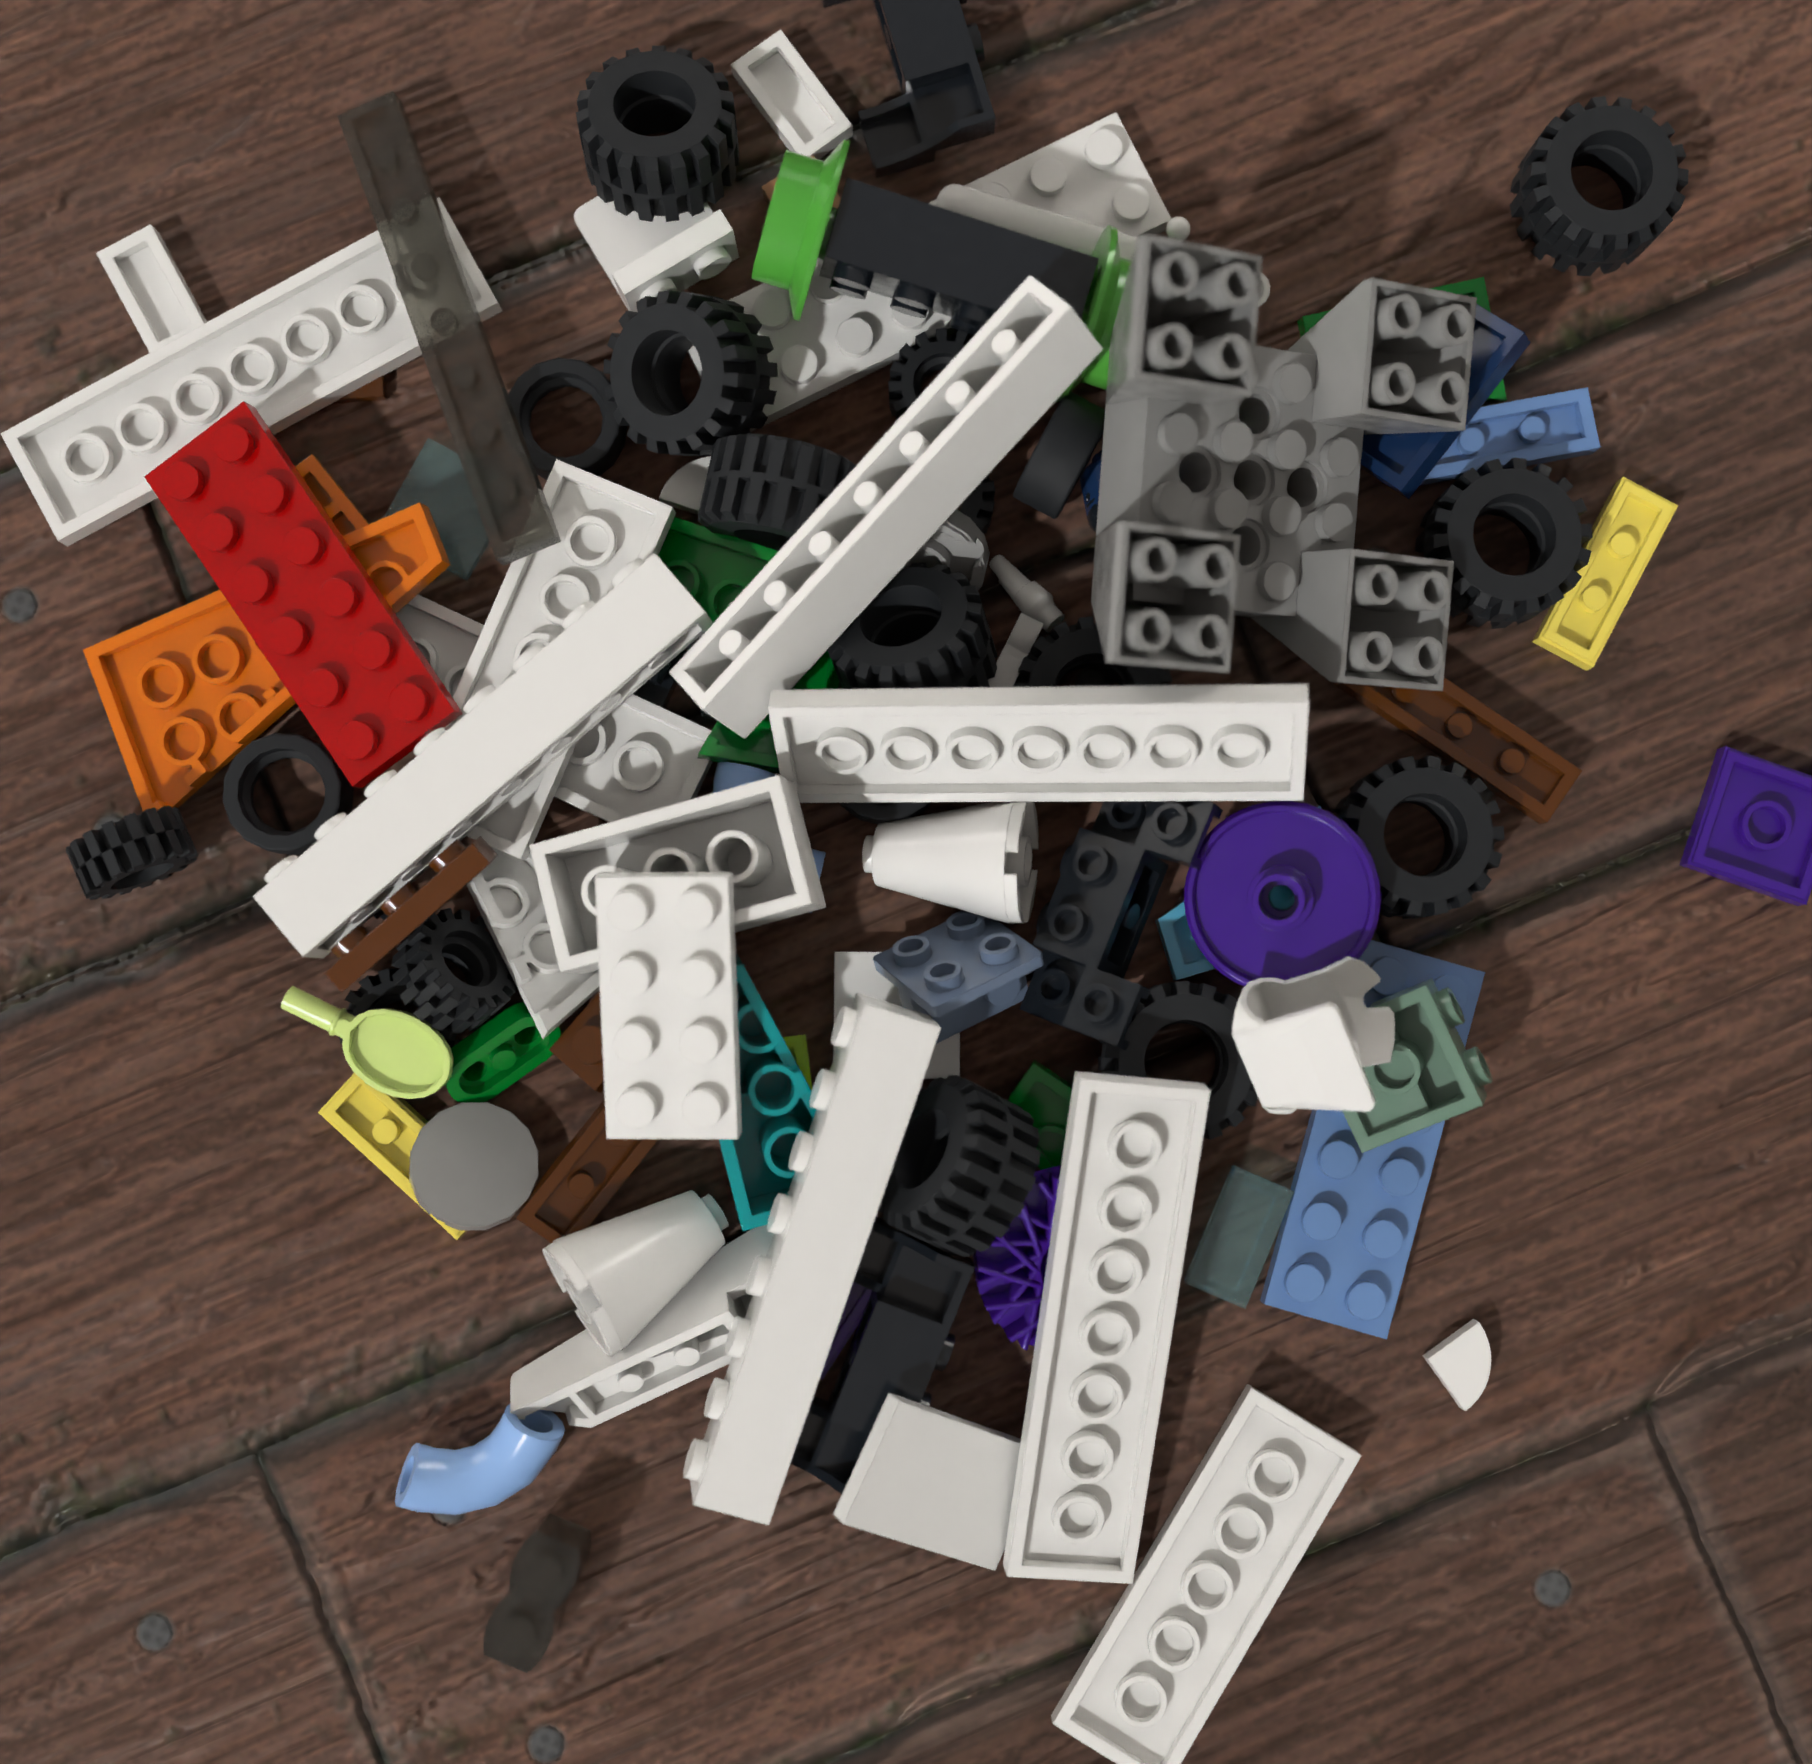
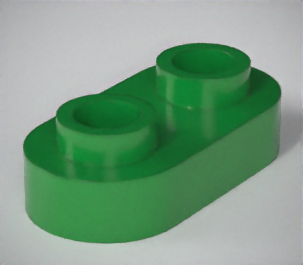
(502, 1054)

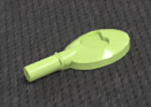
(382, 1045)

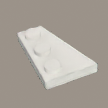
(517, 921)

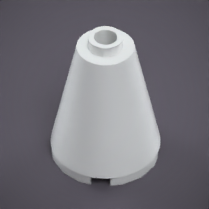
(961, 858)
(635, 1264)

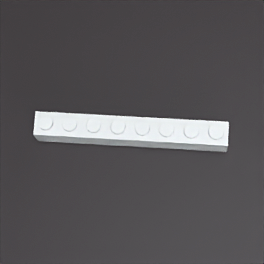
(888, 506)
(483, 757)
(811, 1257)

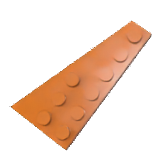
(198, 687)

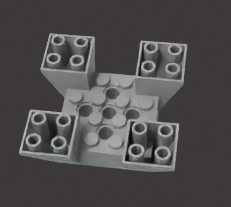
(1243, 470)

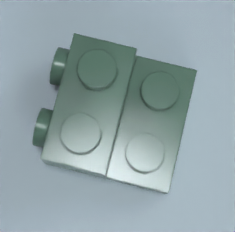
(1428, 1070)

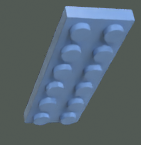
(1357, 1211)

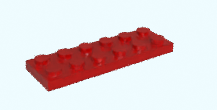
(302, 595)

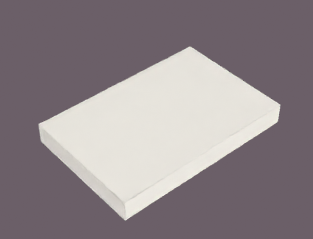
(933, 1483)

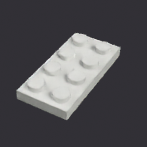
(669, 1005)

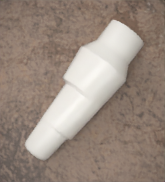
(1027, 595)

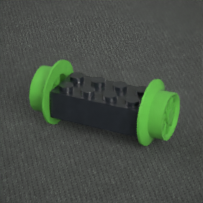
(925, 255)

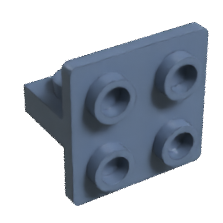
(960, 970)

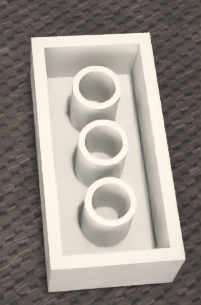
(739, 830)

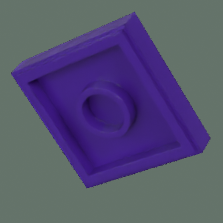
(1754, 827)

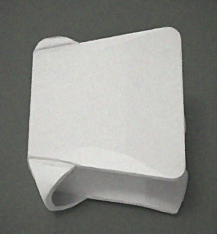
(1313, 1037)

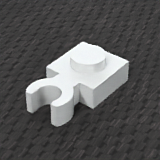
(1016, 648)

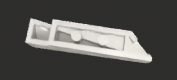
(672, 1350)

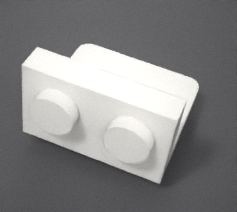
(657, 254)

